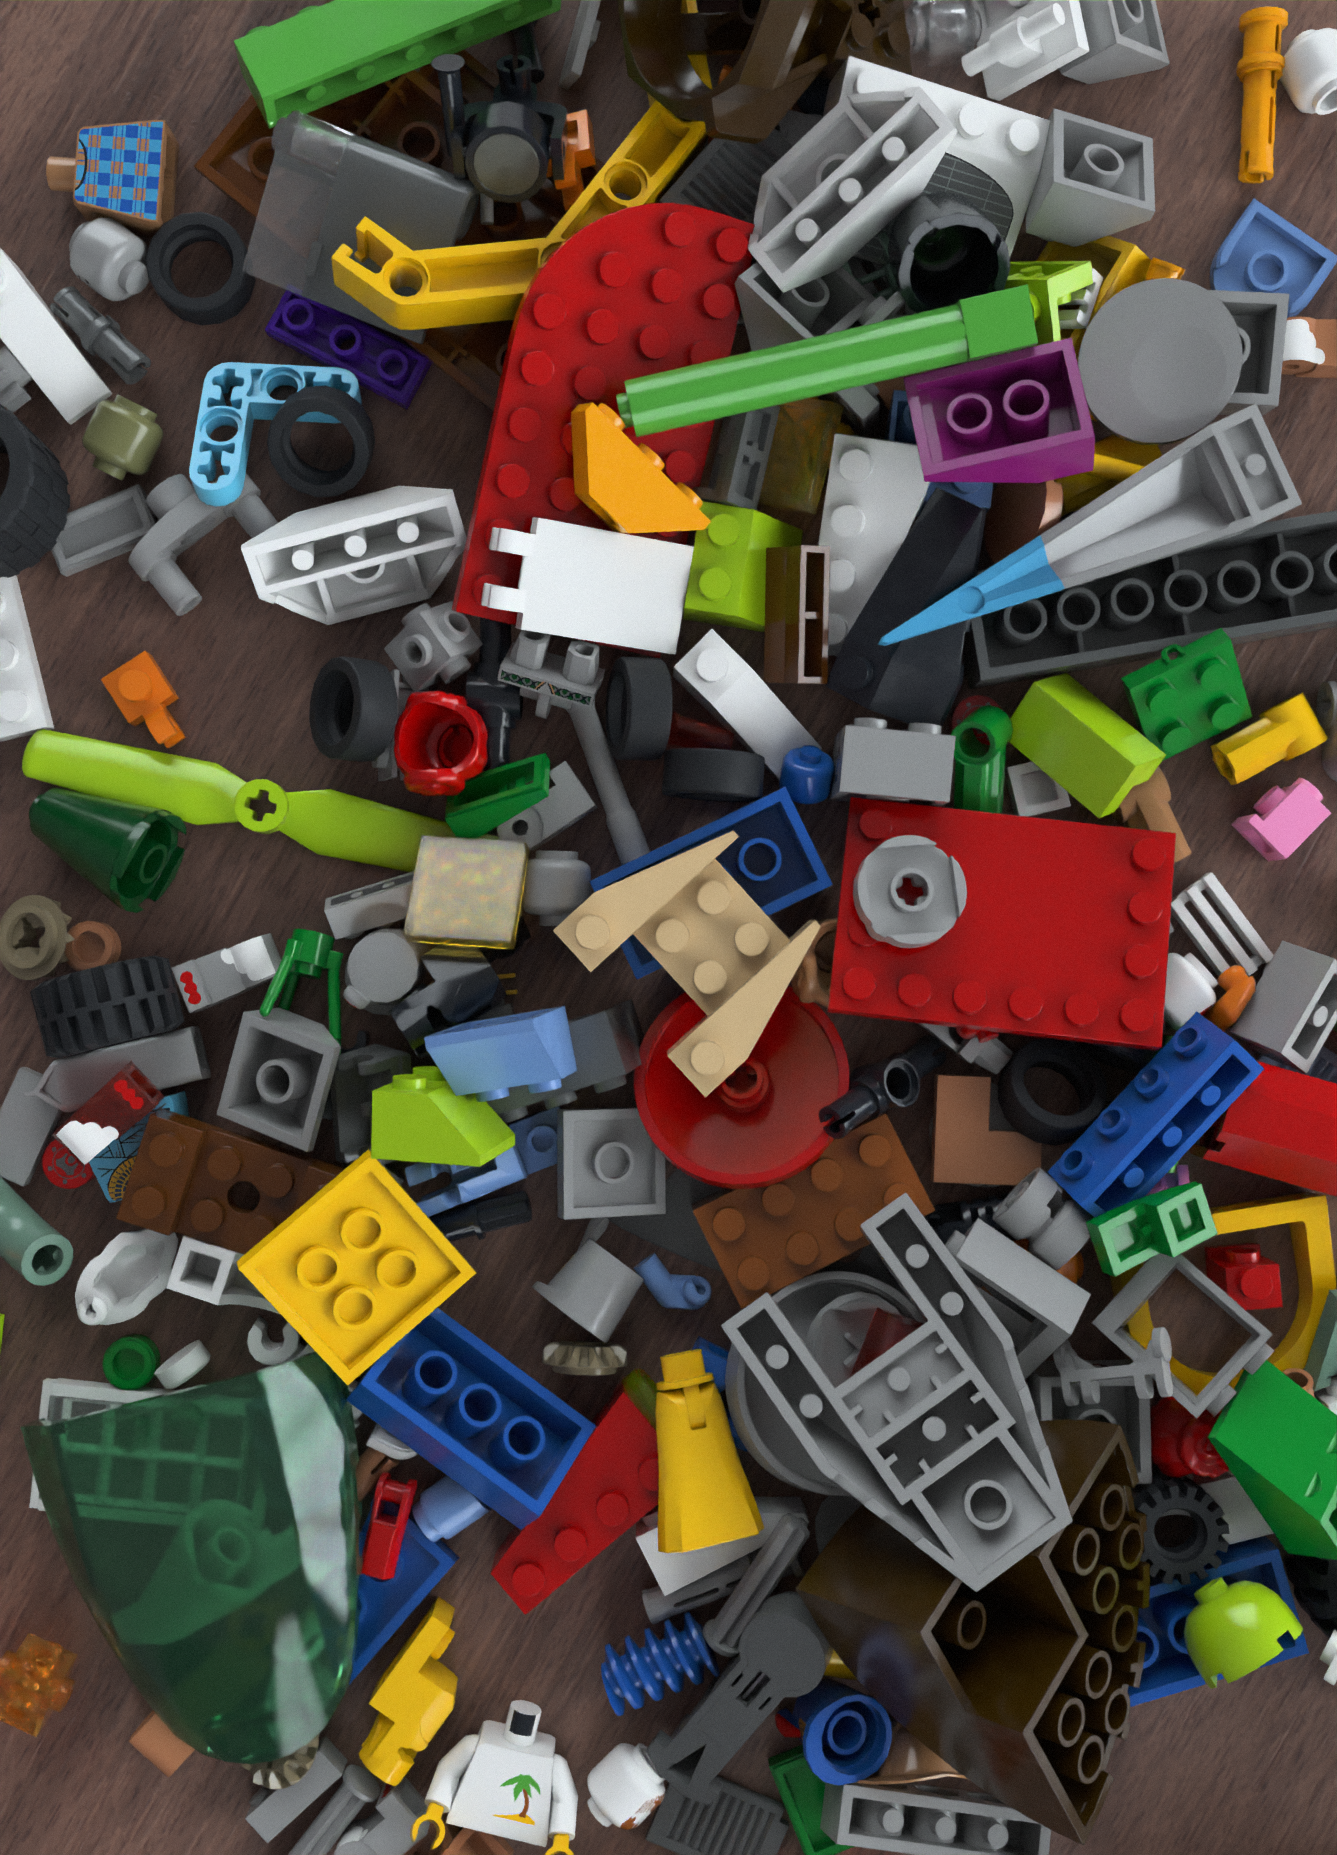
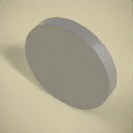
(1160, 361)

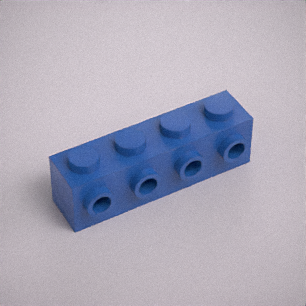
(1156, 1118)

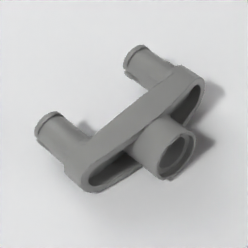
(180, 525)

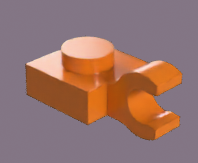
(579, 154)
(143, 695)

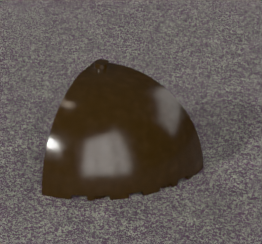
(1028, 1671)

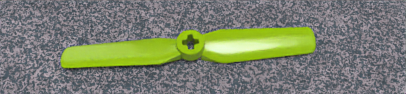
(210, 794)

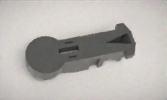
(777, 1658)

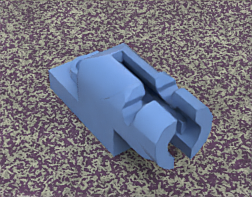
(533, 1151)

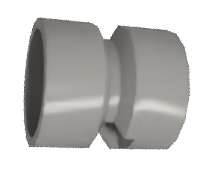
(1044, 1218)

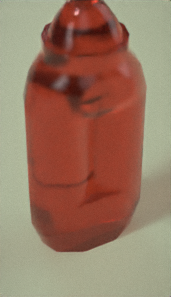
(698, 734)

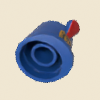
(840, 1731)

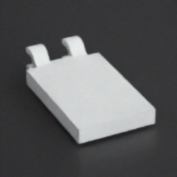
(594, 584)

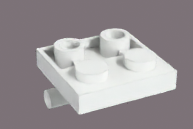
(1024, 42)

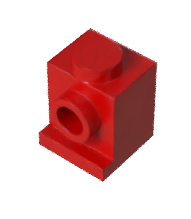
(1245, 1275)

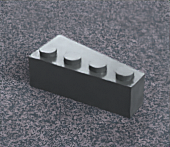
(604, 1051)

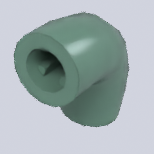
(30, 1242)

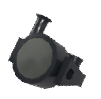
(502, 140)

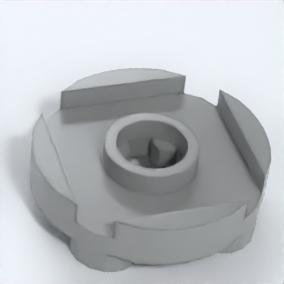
(928, 867)

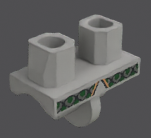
(552, 677)

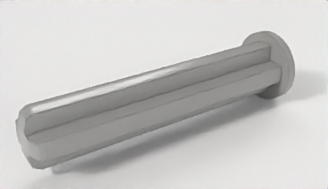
(756, 1585)
(338, 1813)

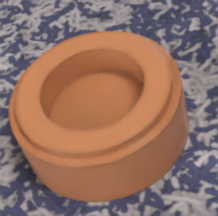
(93, 945)

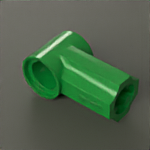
(979, 765)

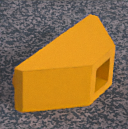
(626, 480)

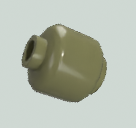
(122, 437)

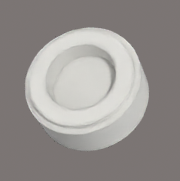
(183, 1365)

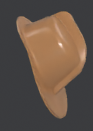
(909, 1761)

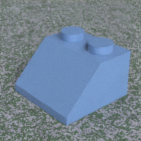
(505, 1053)

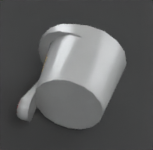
(384, 970)
(593, 1285)

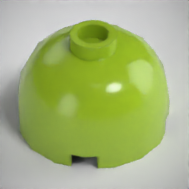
(1236, 1629)

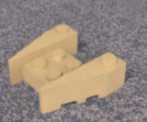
(710, 944)

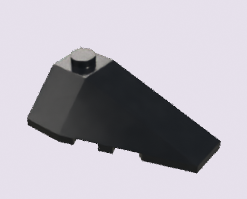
(924, 673)

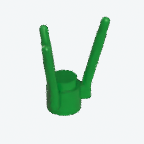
(306, 957)

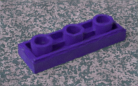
(374, 359)

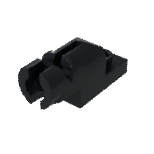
(461, 989)

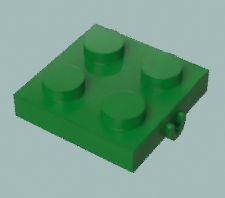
(1189, 696)

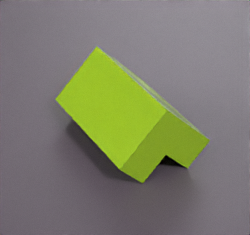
(1082, 743)

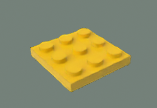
(356, 1267)

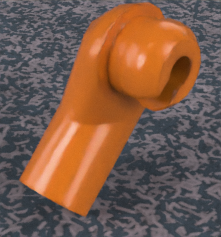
(1239, 991)

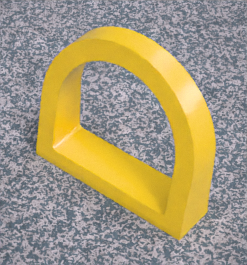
(1314, 1265)

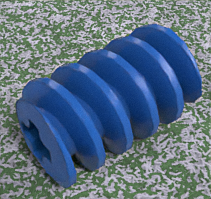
(655, 1663)

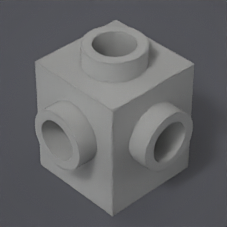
(433, 645)

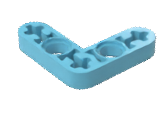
(249, 402)

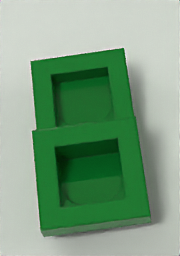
(1151, 1225)

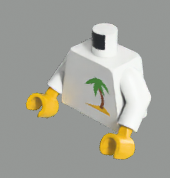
(505, 1784)

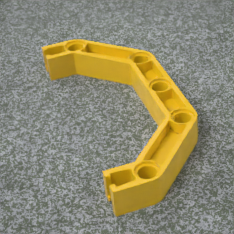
(490, 279)

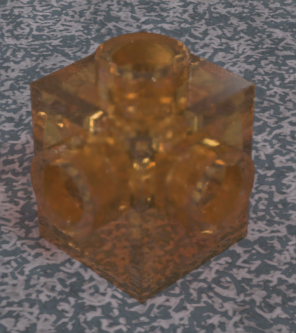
(35, 1683)

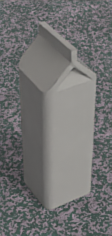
(163, 1058)

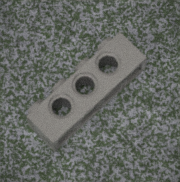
(928, 1821)

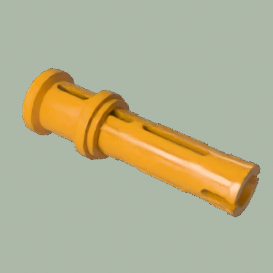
(1259, 73)

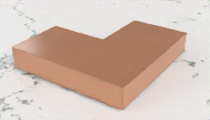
(963, 1143)

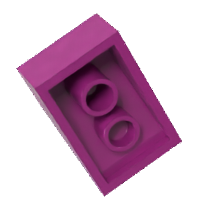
(1003, 418)

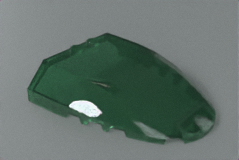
(218, 1549)

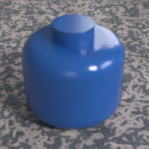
(807, 774)

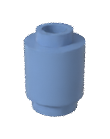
(447, 1509)

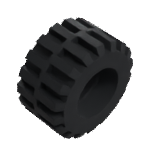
(106, 1006)

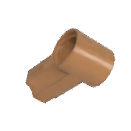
(1148, 809)

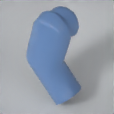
(673, 1290)

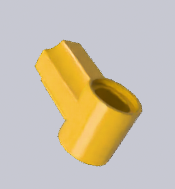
(1278, 735)

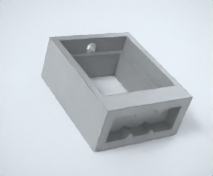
(1028, 1283)
(1142, 1287)

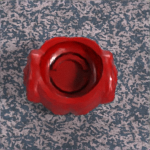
(439, 743)
(1182, 1441)

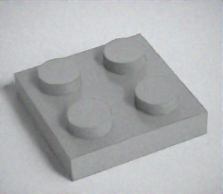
(607, 1165)

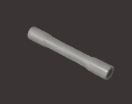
(620, 816)

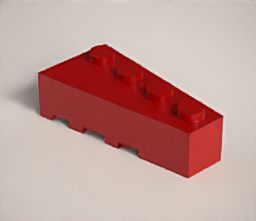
(596, 1502)

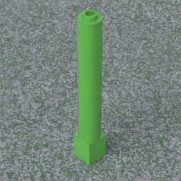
(830, 362)

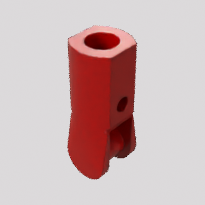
(385, 1530)

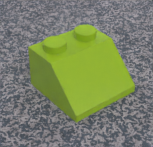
(730, 566)
(427, 1123)

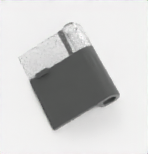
(324, 187)

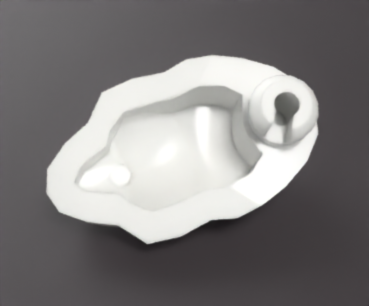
(125, 1277)

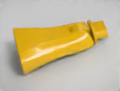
(700, 1474)

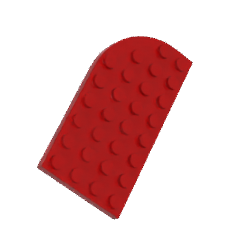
(604, 308)

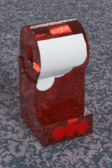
(108, 1114)

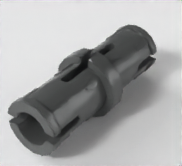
(100, 335)

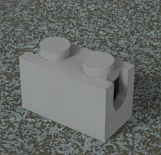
(1291, 1007)

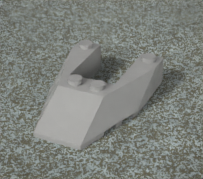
(931, 1429)

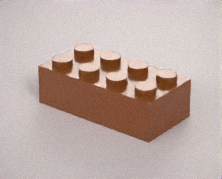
(812, 1219)

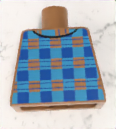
(121, 174)

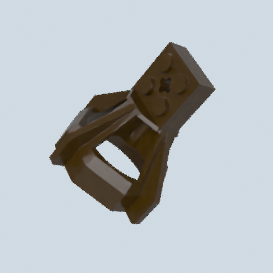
(781, 51)

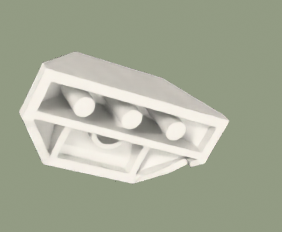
(846, 182)
(358, 553)

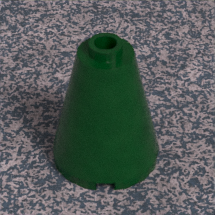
(111, 843)

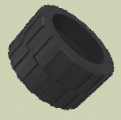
(33, 500)

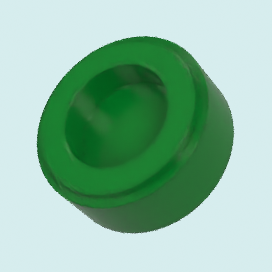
(131, 1361)

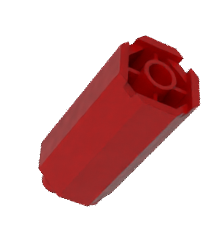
(1279, 1130)

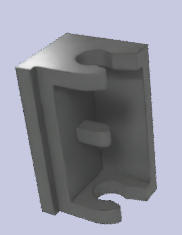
(741, 459)
(351, 1095)

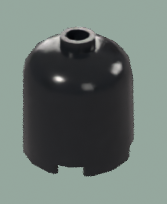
(961, 265)

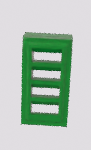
(497, 796)

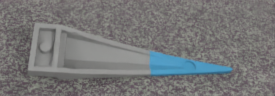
(1185, 499)

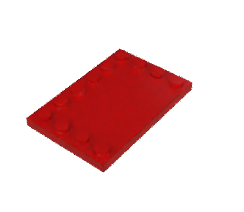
(1053, 937)

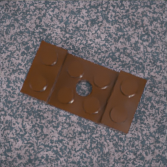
(188, 1179)

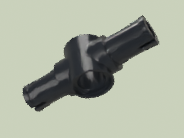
(493, 699)
(882, 1087)

